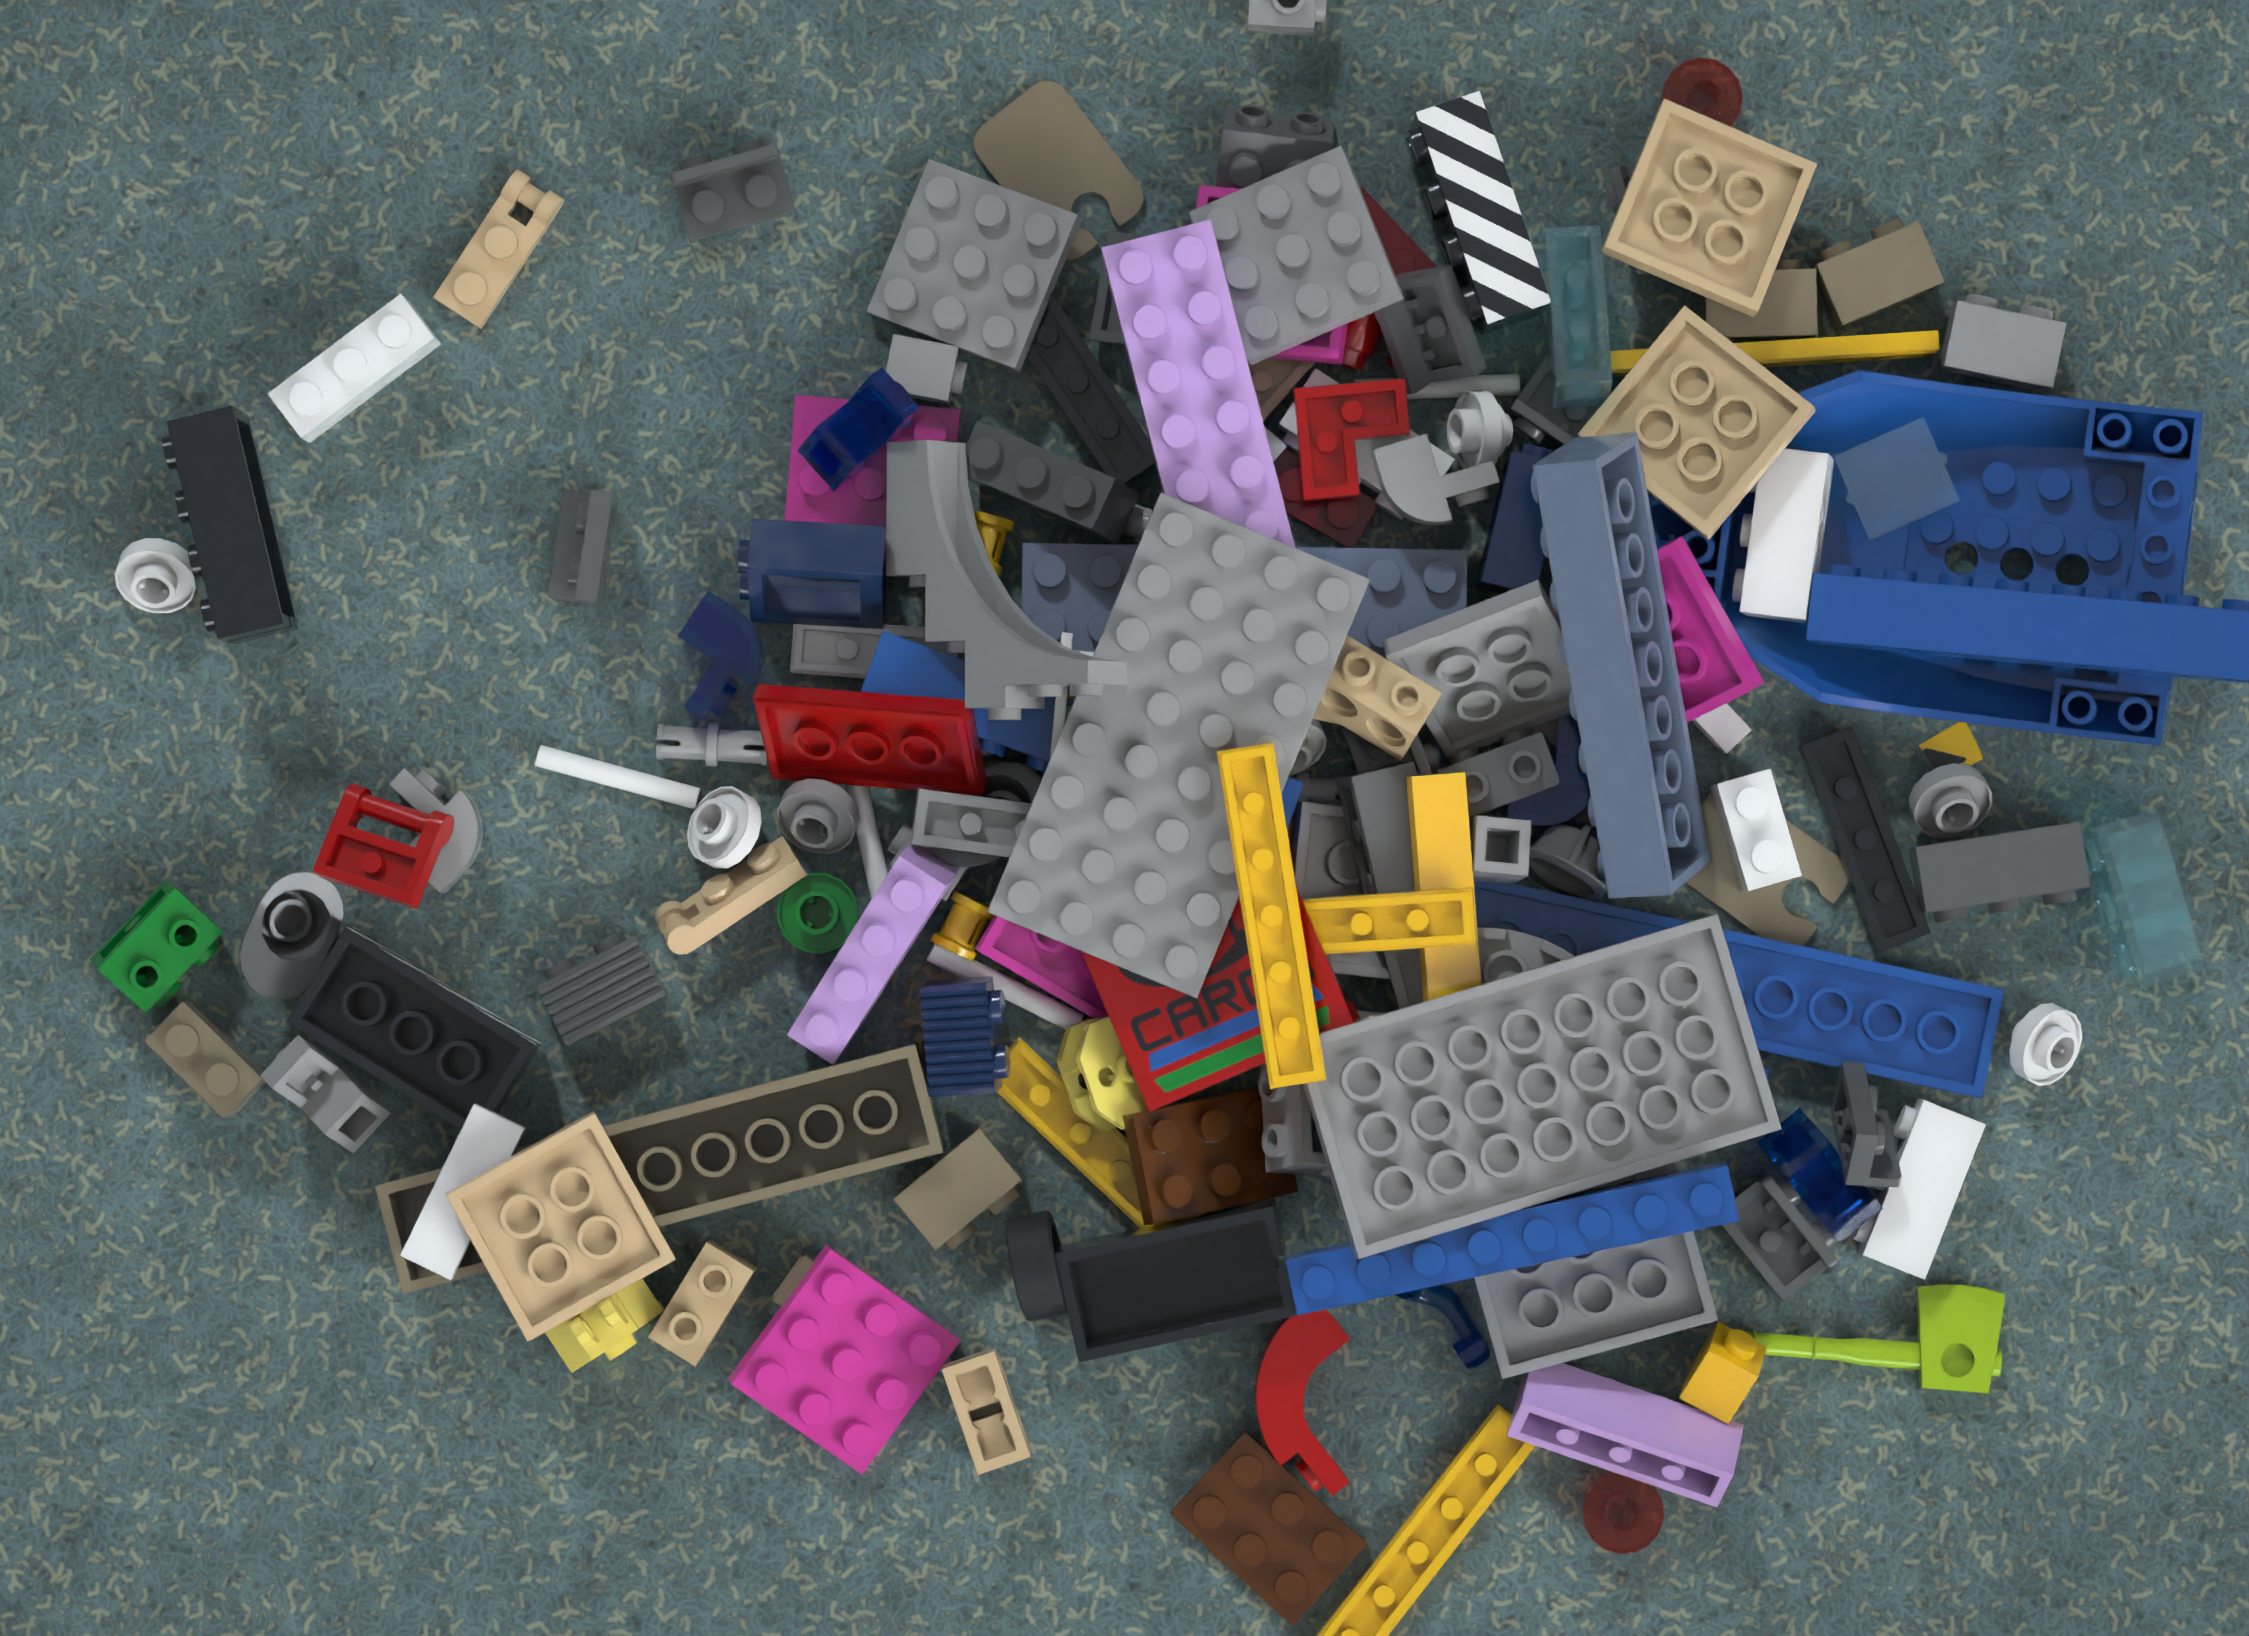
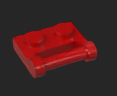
(378, 863)

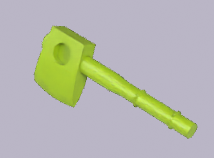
(1953, 1346)

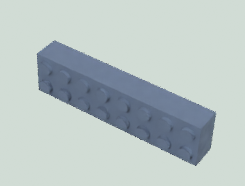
(1077, 585)
(1621, 665)

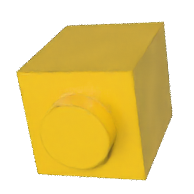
(1723, 1372)

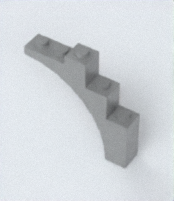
(939, 548)

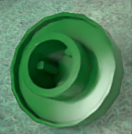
(817, 913)

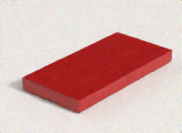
(870, 739)

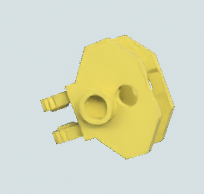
(1110, 1083)
(605, 1326)

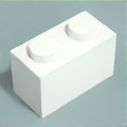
(1756, 830)

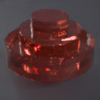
(1705, 88)
(1622, 1513)

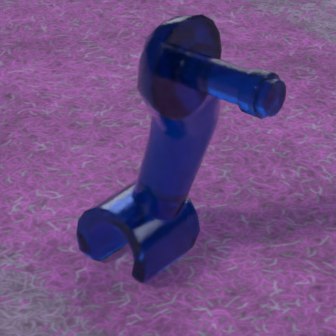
(1471, 1346)

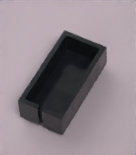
(230, 525)
(1175, 1280)

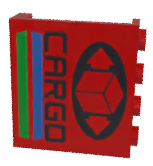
(1192, 1042)

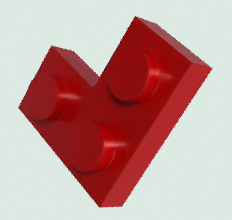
(1330, 423)

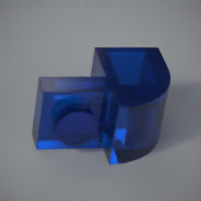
(859, 429)
(734, 646)
(1568, 799)
(1816, 1173)

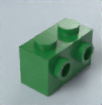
(151, 941)

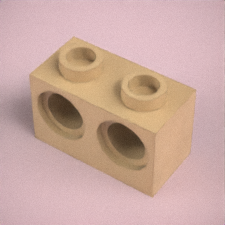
(1377, 699)
(702, 1302)
(986, 1410)

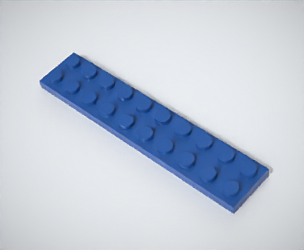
(1798, 996)

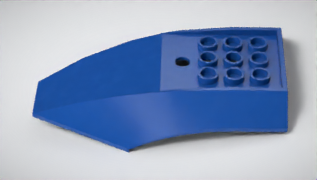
(2028, 478)

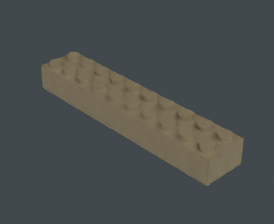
(737, 1147)

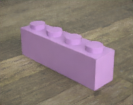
(872, 952)
(1626, 1431)

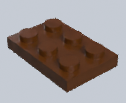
(1201, 1157)
(1268, 1528)

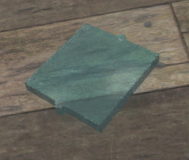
(1896, 478)

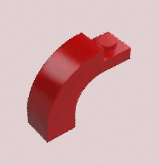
(1280, 1384)

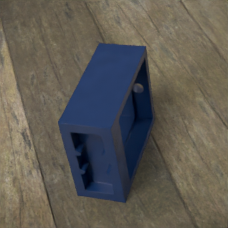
(1513, 540)
(814, 573)

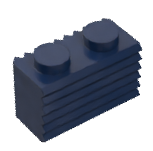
(963, 1036)

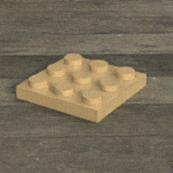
(1708, 208)
(1702, 420)
(560, 1226)

